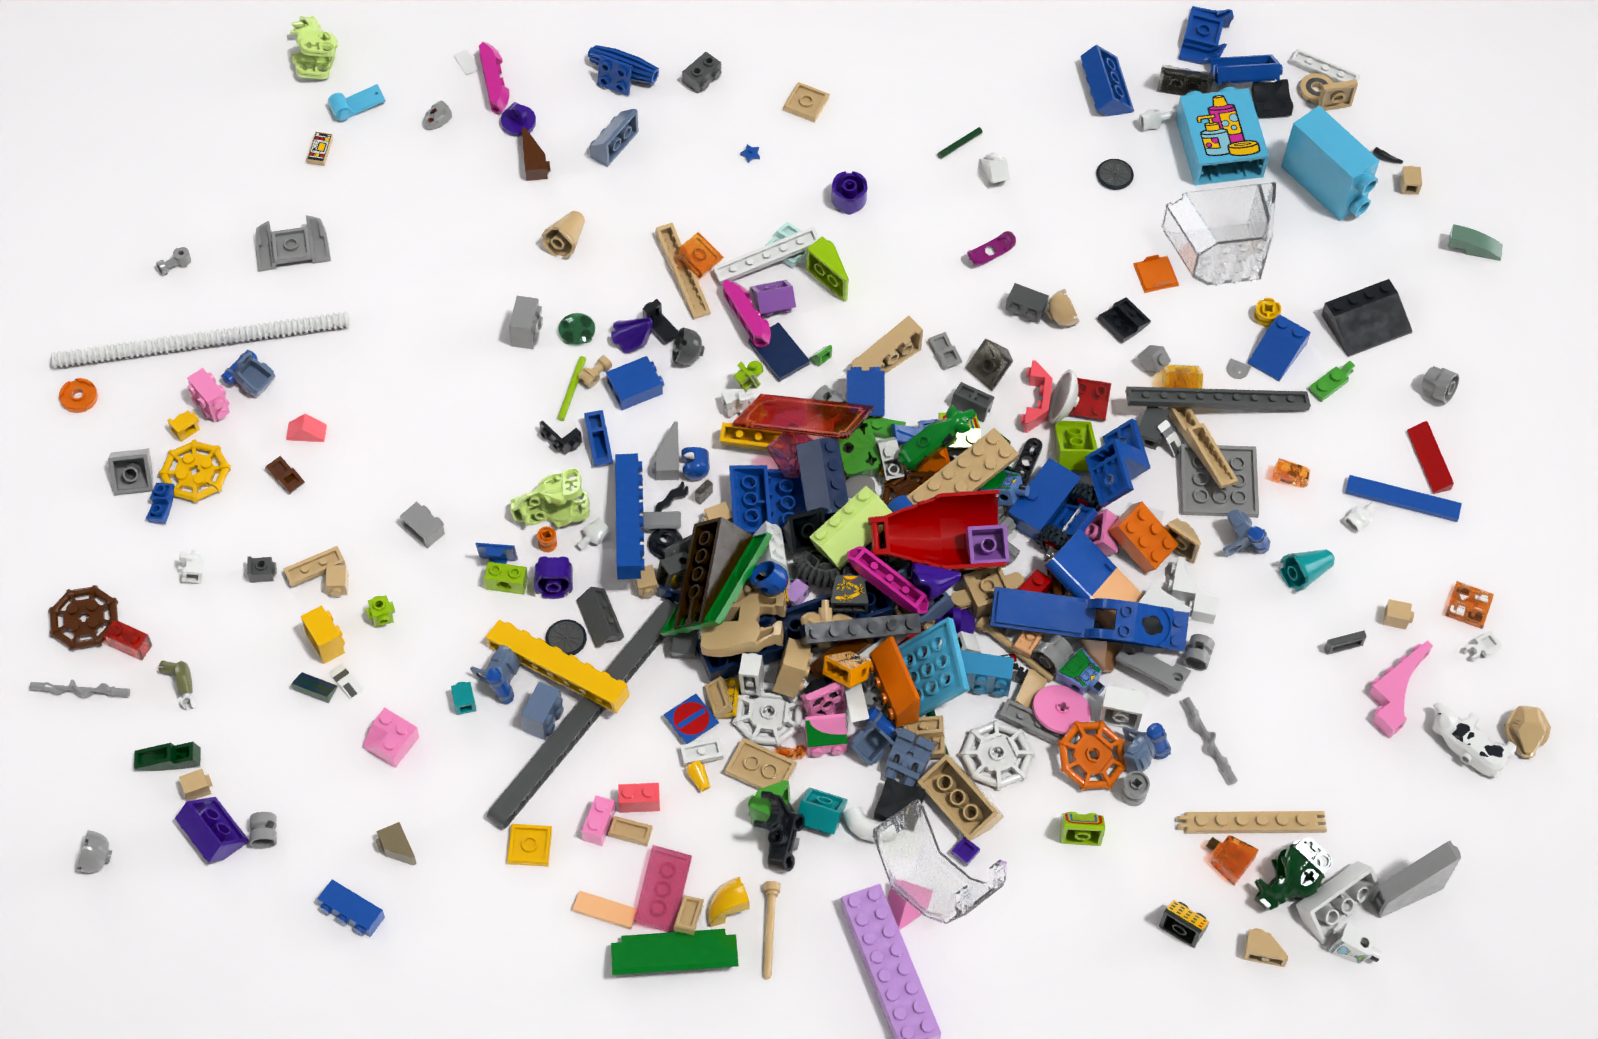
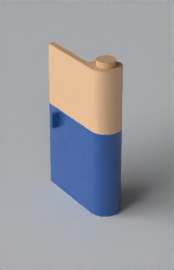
(1091, 575)

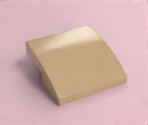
(932, 729)

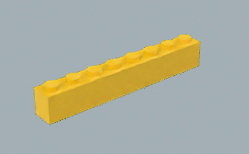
(559, 666)

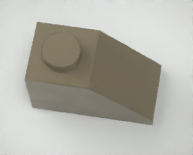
(395, 844)

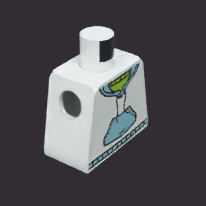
(1354, 944)

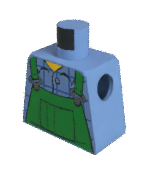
(1009, 486)
(1080, 674)

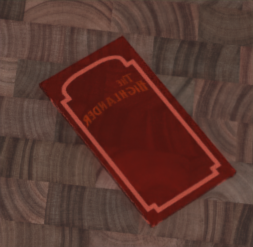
(803, 416)

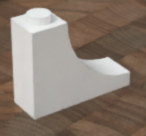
(1158, 597)

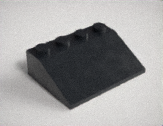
(1367, 317)

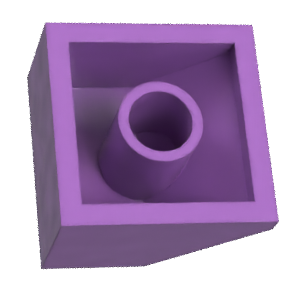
(773, 297)
(987, 544)

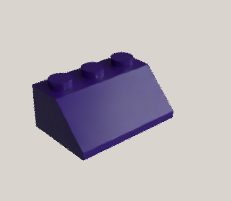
(211, 828)

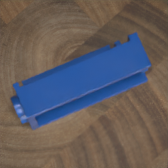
(1246, 68)

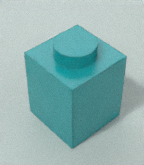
(463, 698)

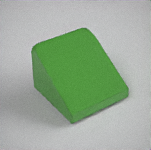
(822, 355)

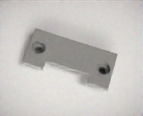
(1169, 676)

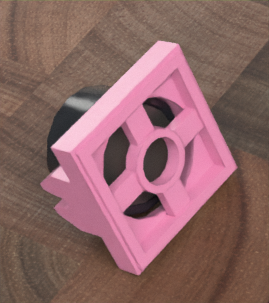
(825, 697)

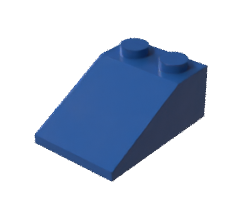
(1279, 347)

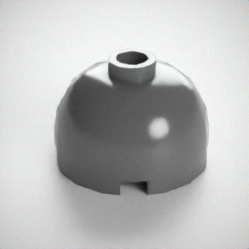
(688, 347)

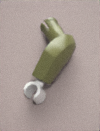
(183, 678)

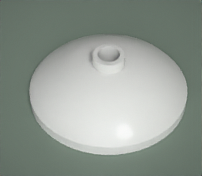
(1064, 397)

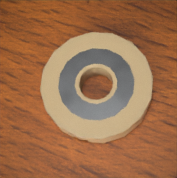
(1310, 81)

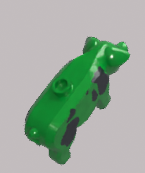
(934, 438)

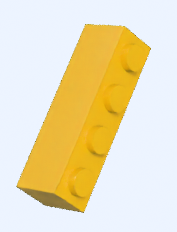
(746, 437)

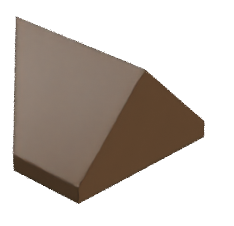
(1103, 653)

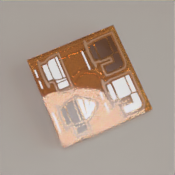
(1469, 605)

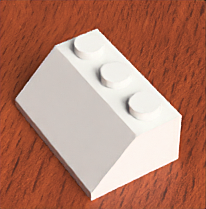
(776, 549)

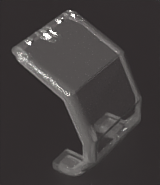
(924, 873)

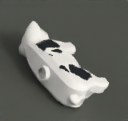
(1470, 743)

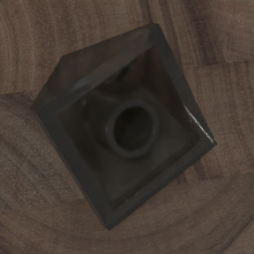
(990, 363)

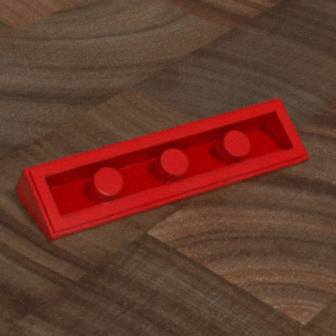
(1430, 458)

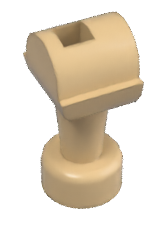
(591, 376)

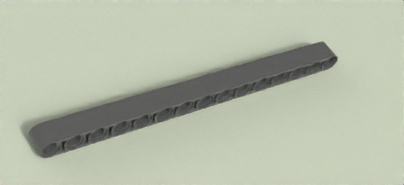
(577, 722)

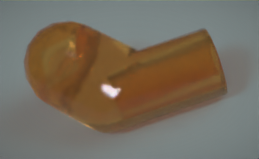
(797, 753)

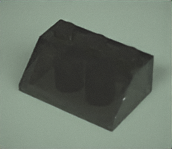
(1183, 80)

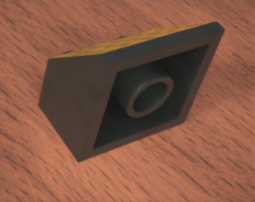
(1183, 923)

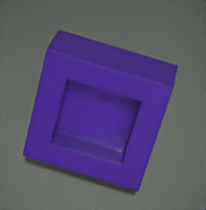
(965, 851)

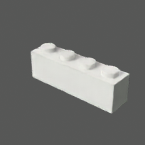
(1337, 899)

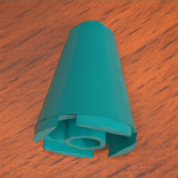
(1305, 567)

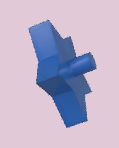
(750, 153)

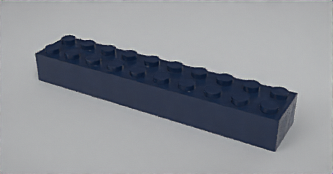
(729, 666)

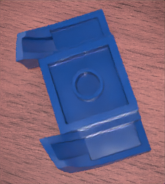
(1204, 34)

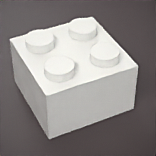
(1122, 707)

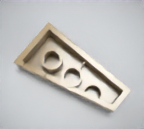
(893, 347)

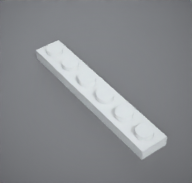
(766, 255)

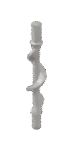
(83, 691)
(1210, 737)

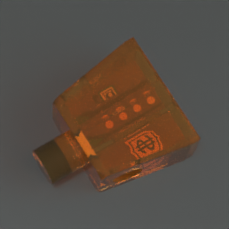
(1231, 857)

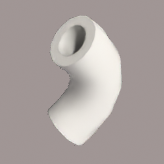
(859, 823)

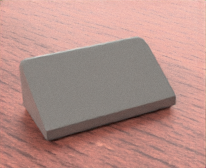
(662, 520)

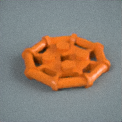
(1082, 758)

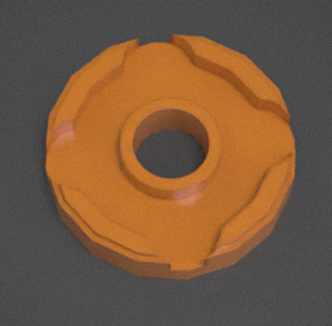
(81, 404)

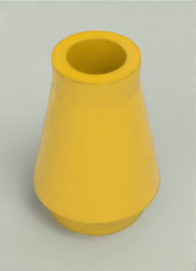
(698, 775)

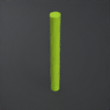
(571, 389)

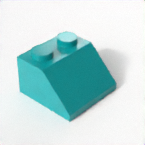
(822, 810)

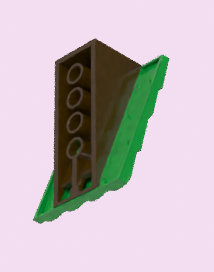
(714, 575)

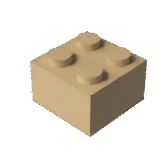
(793, 668)

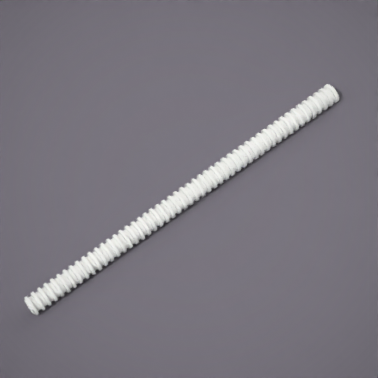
(200, 339)

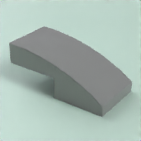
(944, 351)

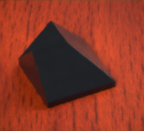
(800, 527)

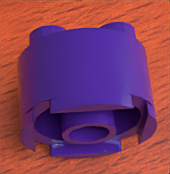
(849, 192)
(553, 577)

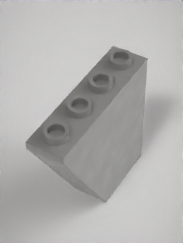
(1416, 880)

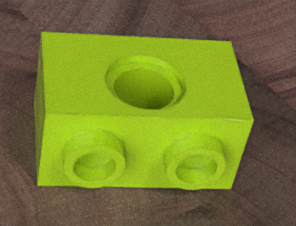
(506, 578)

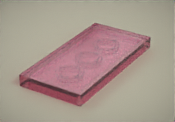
(662, 889)

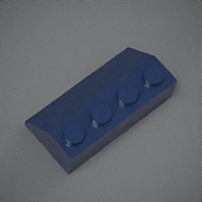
(822, 475)

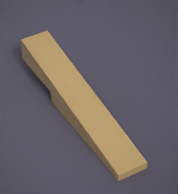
(683, 275)
(1203, 445)

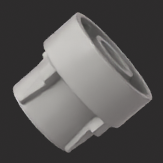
(1440, 383)
(1053, 653)

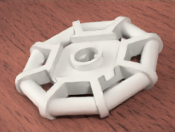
(768, 723)
(993, 764)

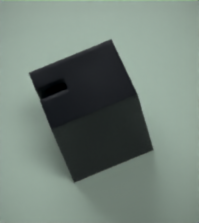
(1020, 675)

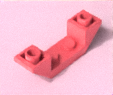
(1038, 378)

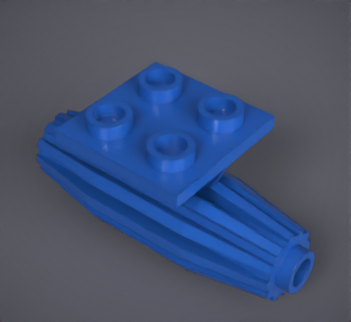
(620, 68)

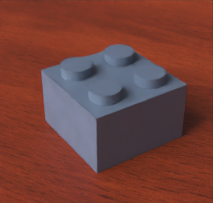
(542, 711)

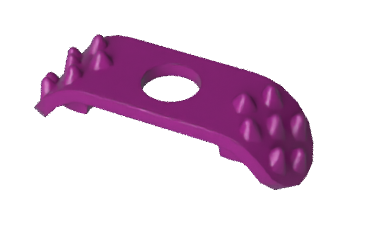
(1001, 245)

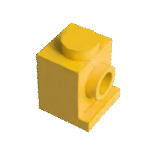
(184, 425)

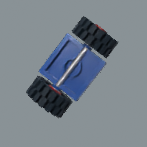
(1071, 517)

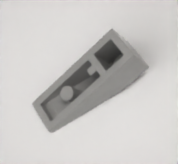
(667, 456)

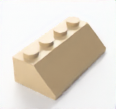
(960, 798)

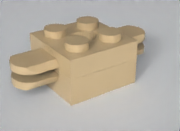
(980, 584)

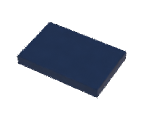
(781, 354)

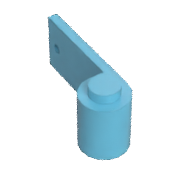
(356, 103)

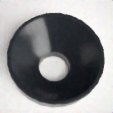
(657, 545)

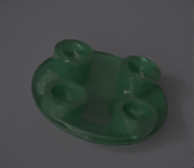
(576, 328)

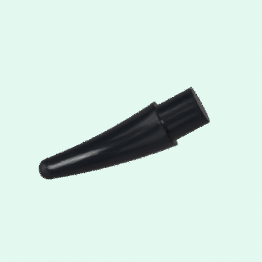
(1386, 156)

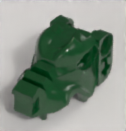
(1291, 869)

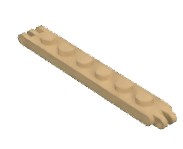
(1252, 822)

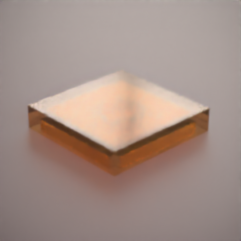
(698, 255)

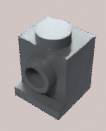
(261, 569)

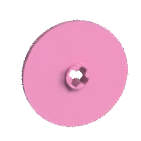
(1054, 697)

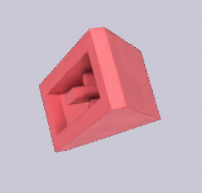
(306, 429)

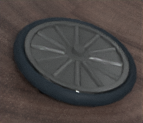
(1115, 174)
(567, 636)

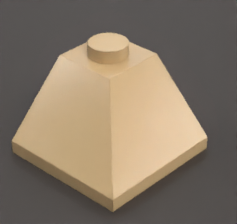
(1186, 537)

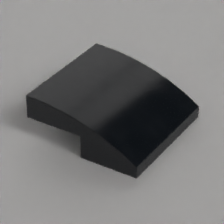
(1124, 320)

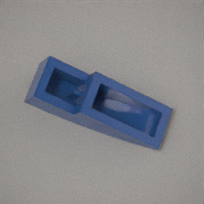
(598, 438)

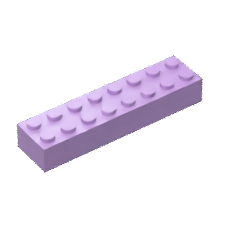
(889, 965)

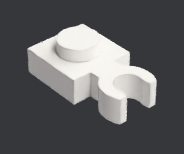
(1484, 644)

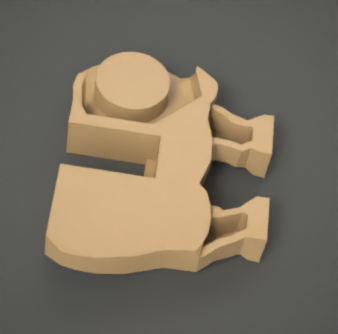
(742, 629)

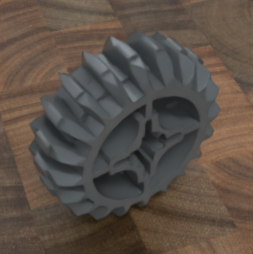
(817, 569)

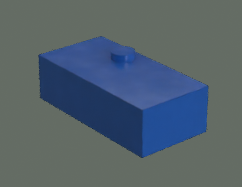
(1046, 498)

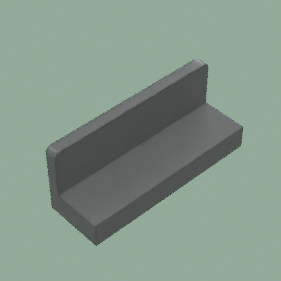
(599, 616)

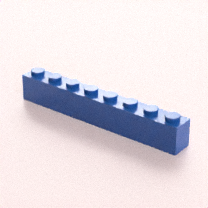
(628, 516)

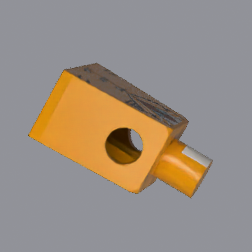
(847, 668)

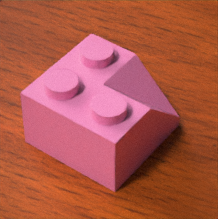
(390, 737)

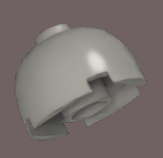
(94, 852)

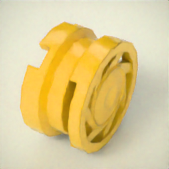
(1267, 311)

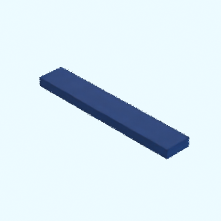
(1403, 498)

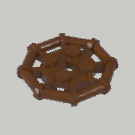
(907, 486)
(76, 610)

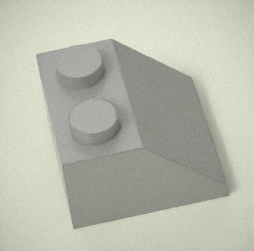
(131, 471)

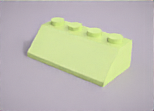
(849, 527)

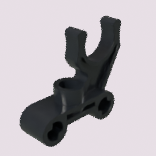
(783, 829)

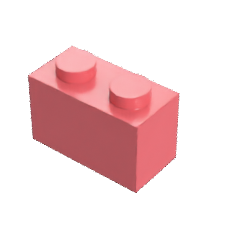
(639, 797)

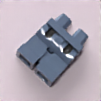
(908, 762)

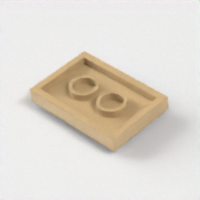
(759, 765)

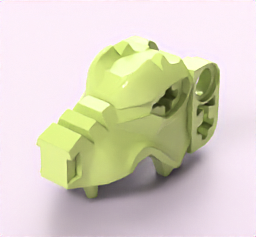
(316, 48)
(553, 501)

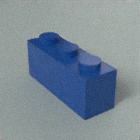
(350, 908)

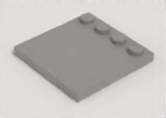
(1202, 494)

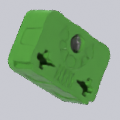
(862, 449)

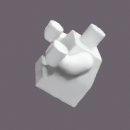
(736, 401)
(194, 566)

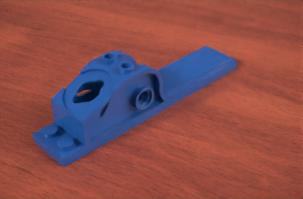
(1076, 618)

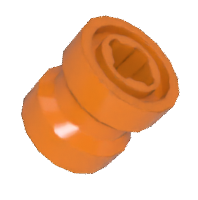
(547, 539)

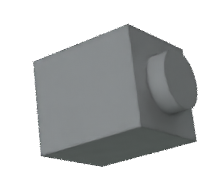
(1154, 358)

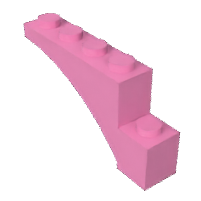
(1391, 690)

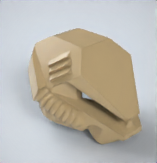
(1527, 729)

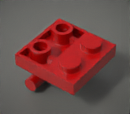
(1092, 399)

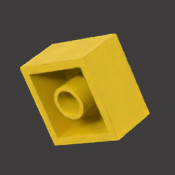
(323, 634)

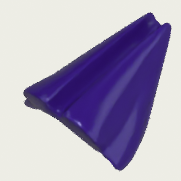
(631, 333)
(932, 579)

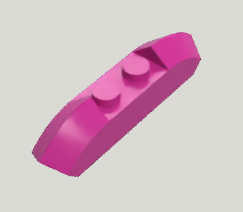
(496, 89)
(751, 320)
(888, 580)

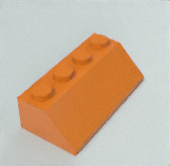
(895, 683)

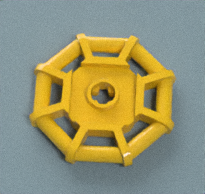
(195, 461)

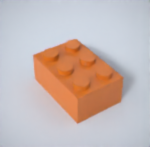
(1143, 537)

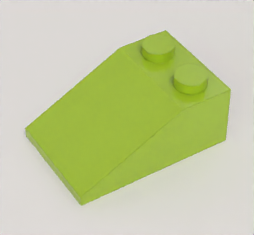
(827, 267)
(1073, 443)

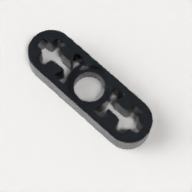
(1025, 454)

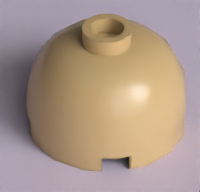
(1062, 309)

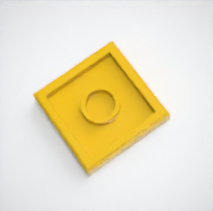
(529, 845)

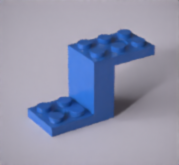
(1117, 463)

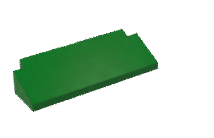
(674, 952)

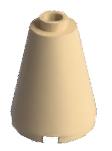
(564, 234)

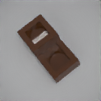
(284, 475)

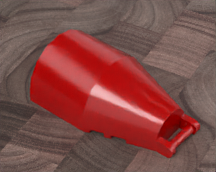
(935, 530)

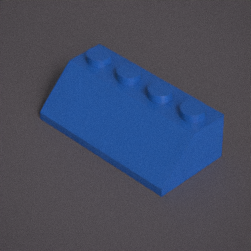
(1106, 82)

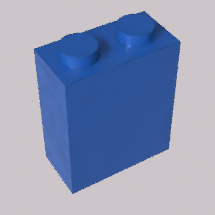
(635, 382)
(866, 388)

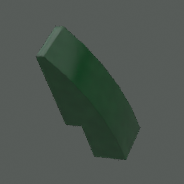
(167, 757)

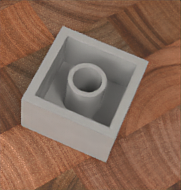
(525, 322)

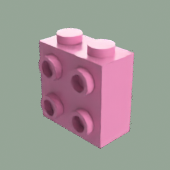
(208, 395)

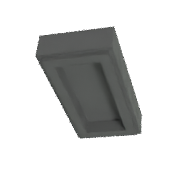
(1345, 642)

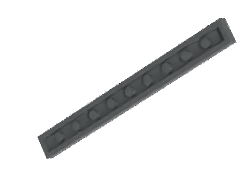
(1217, 398)

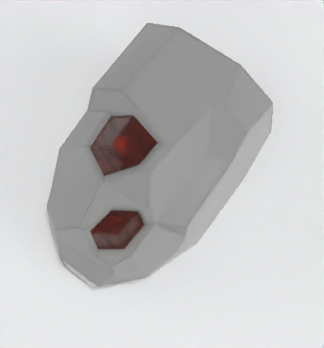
(437, 115)

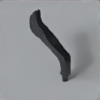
(677, 493)

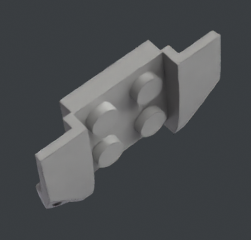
(291, 244)

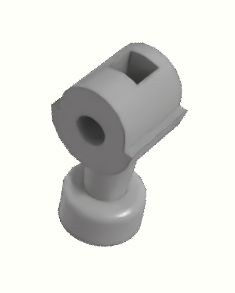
(180, 257)

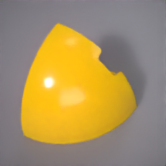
(728, 900)

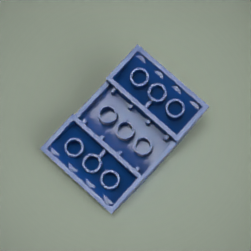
(763, 496)

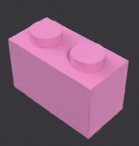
(598, 820)

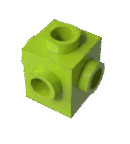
(380, 610)

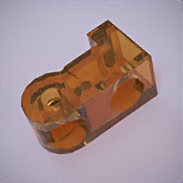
(1291, 473)

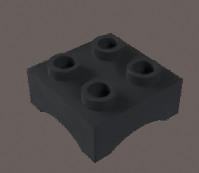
(1272, 98)
(895, 797)

